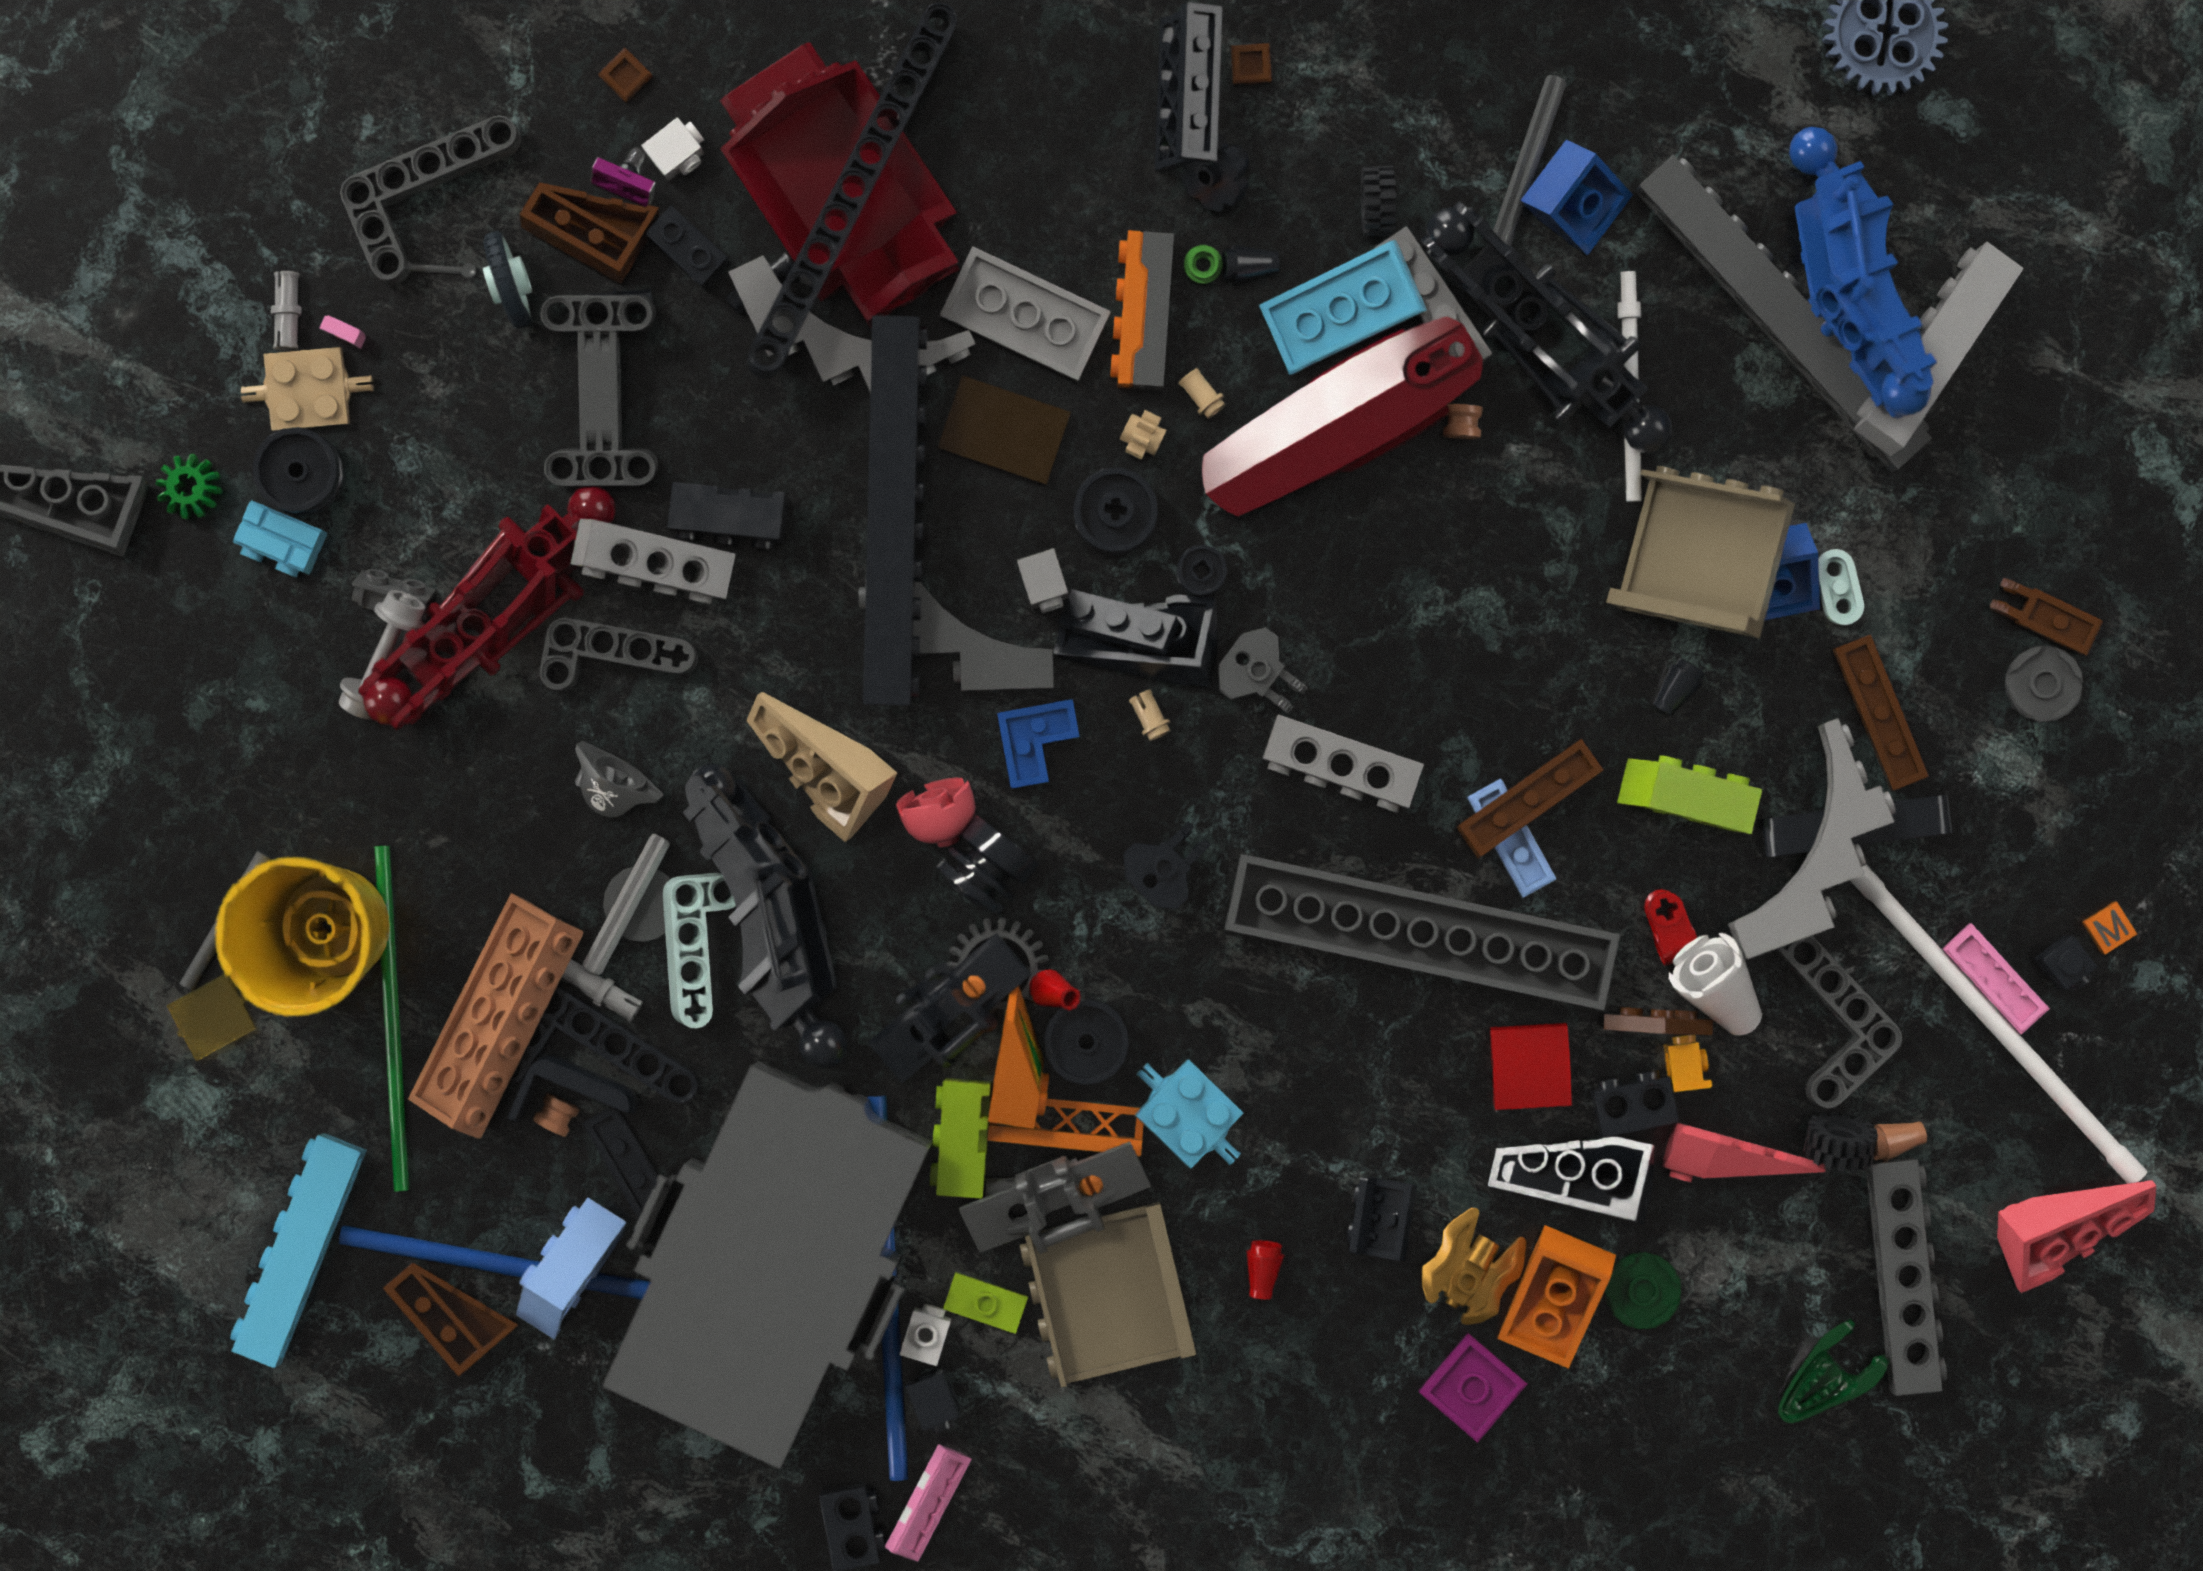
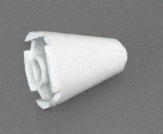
(1717, 982)

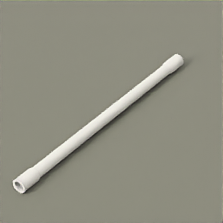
(2116, 1154)

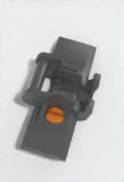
(1051, 1186)

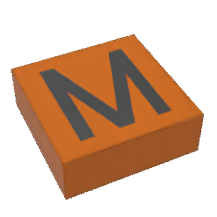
(2109, 928)

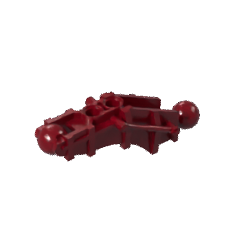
(390, 699)

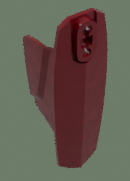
(1344, 417)

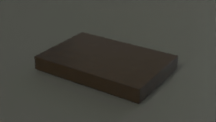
(1004, 430)

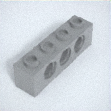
(710, 565)
(1402, 772)

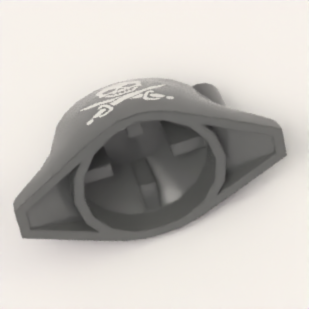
(611, 783)

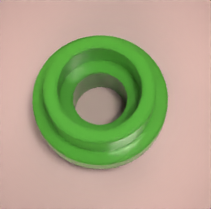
(1203, 252)

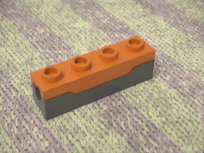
(1145, 310)

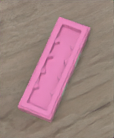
(1995, 978)
(928, 1503)

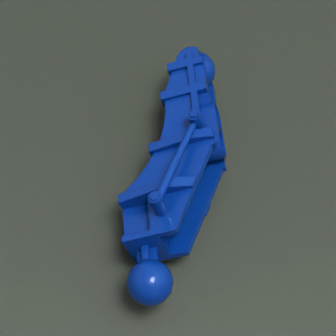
(1851, 279)

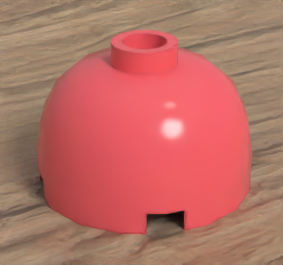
(938, 813)

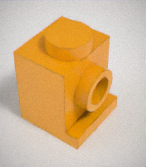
(1686, 1064)

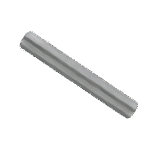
(626, 904)

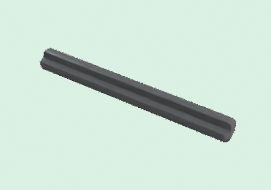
(1529, 157)

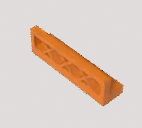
(1070, 1139)

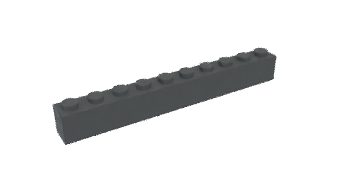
(1763, 293)

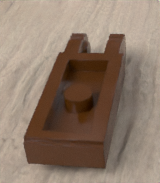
(2050, 617)

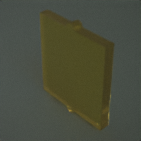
(211, 1017)

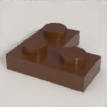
(1659, 1022)

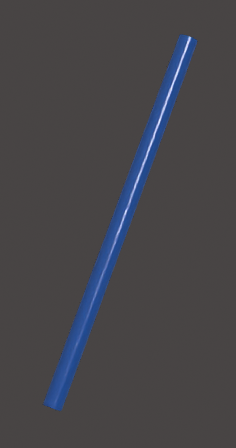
(476, 1259)
(893, 1364)

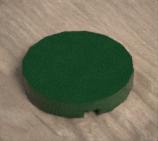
(1643, 1290)

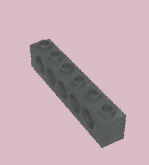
(1930, 1370)

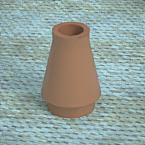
(1897, 1139)

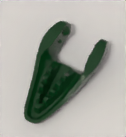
(1824, 1383)

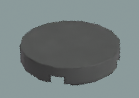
(2043, 683)
(648, 917)

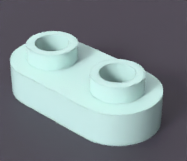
(1843, 586)

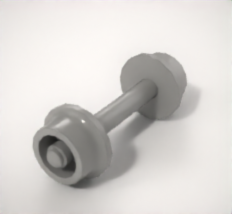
(400, 613)

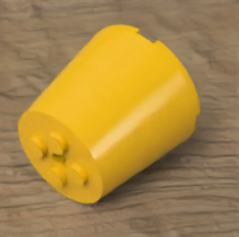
(276, 940)

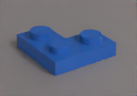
(1025, 732)

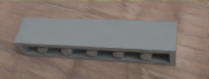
(1948, 334)

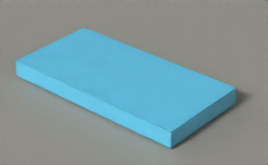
(1343, 307)

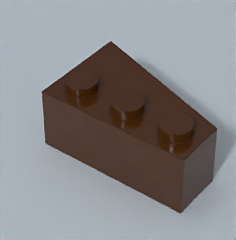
(589, 228)
(448, 1318)

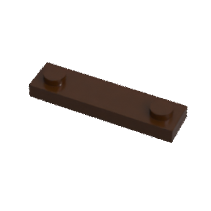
(1880, 712)
(1529, 798)

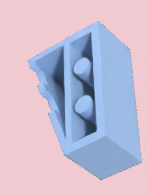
(568, 1266)

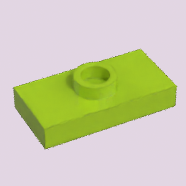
(985, 1302)

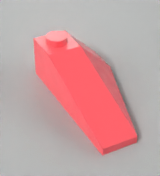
(1714, 1155)
(2055, 1228)

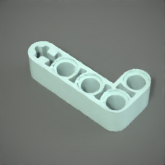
(696, 949)

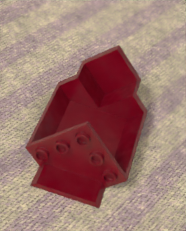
(788, 151)

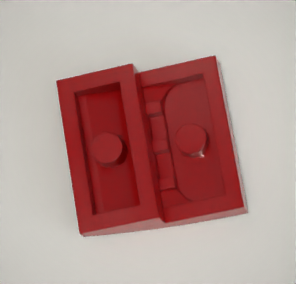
(1530, 1066)

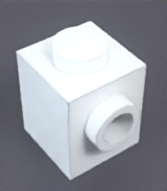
(675, 149)
(926, 1334)

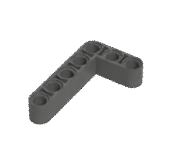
(415, 182)
(1861, 1029)

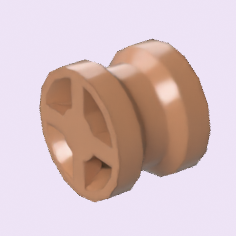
(1463, 421)
(556, 1114)

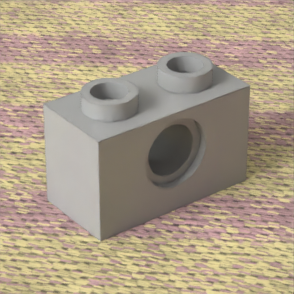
(1043, 581)

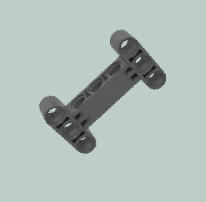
(599, 390)

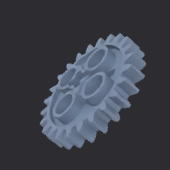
(1917, 39)

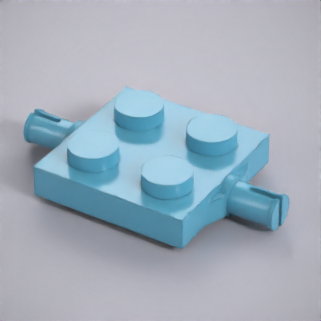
(1188, 1113)

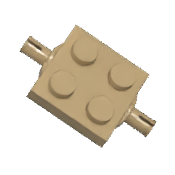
(307, 388)

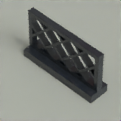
(1195, 63)

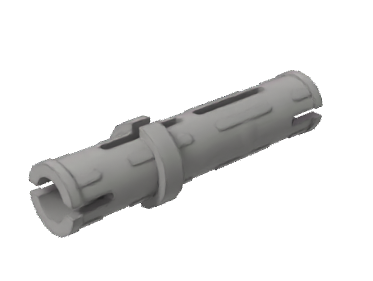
(601, 991)

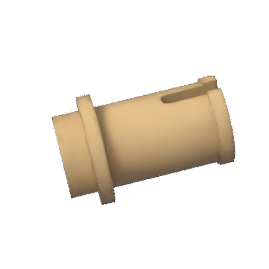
(1202, 393)
(1150, 715)

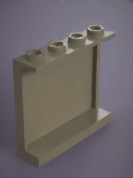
(1705, 552)
(1110, 1297)

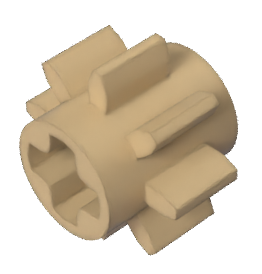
(1143, 434)

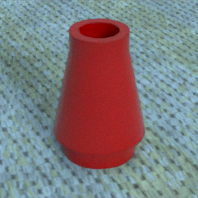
(1052, 990)
(1264, 1265)

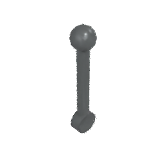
(467, 270)

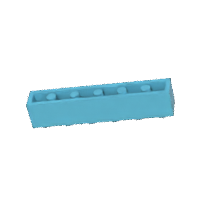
(298, 1249)

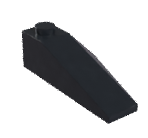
(1189, 657)
(1592, 1175)

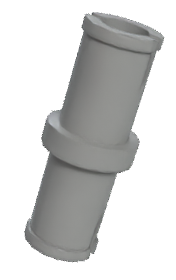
(286, 311)

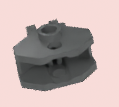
(1260, 672)

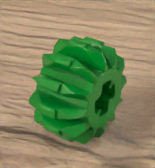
(177, 481)

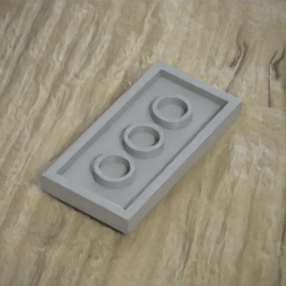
(1025, 314)

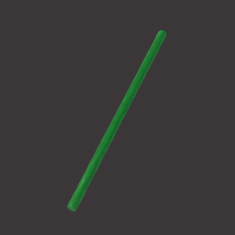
(392, 1028)

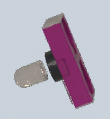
(624, 179)

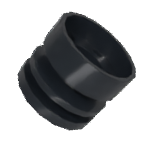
(987, 866)

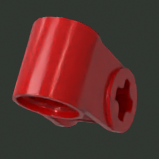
(1669, 932)

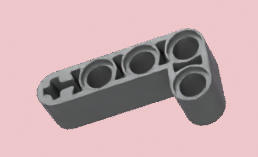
(620, 653)

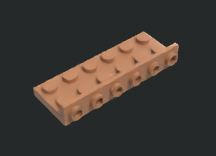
(495, 1016)

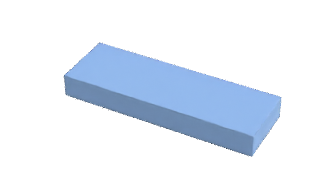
(1519, 851)

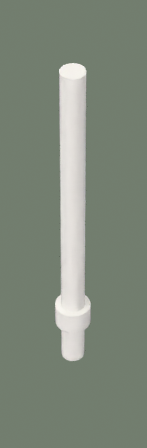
(1629, 311)

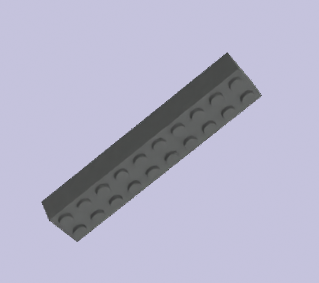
(1422, 931)

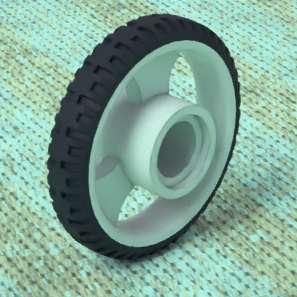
(507, 280)

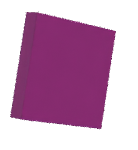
(1472, 1387)

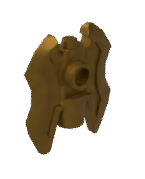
(1469, 1272)

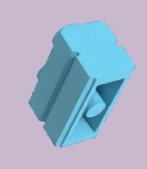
(279, 538)

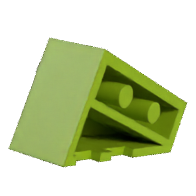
(1691, 793)
(961, 1138)

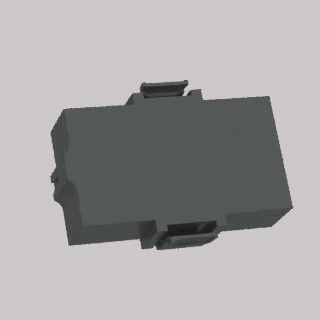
(768, 1262)

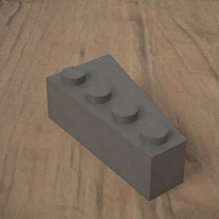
(74, 505)

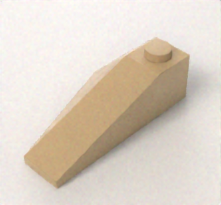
(834, 771)

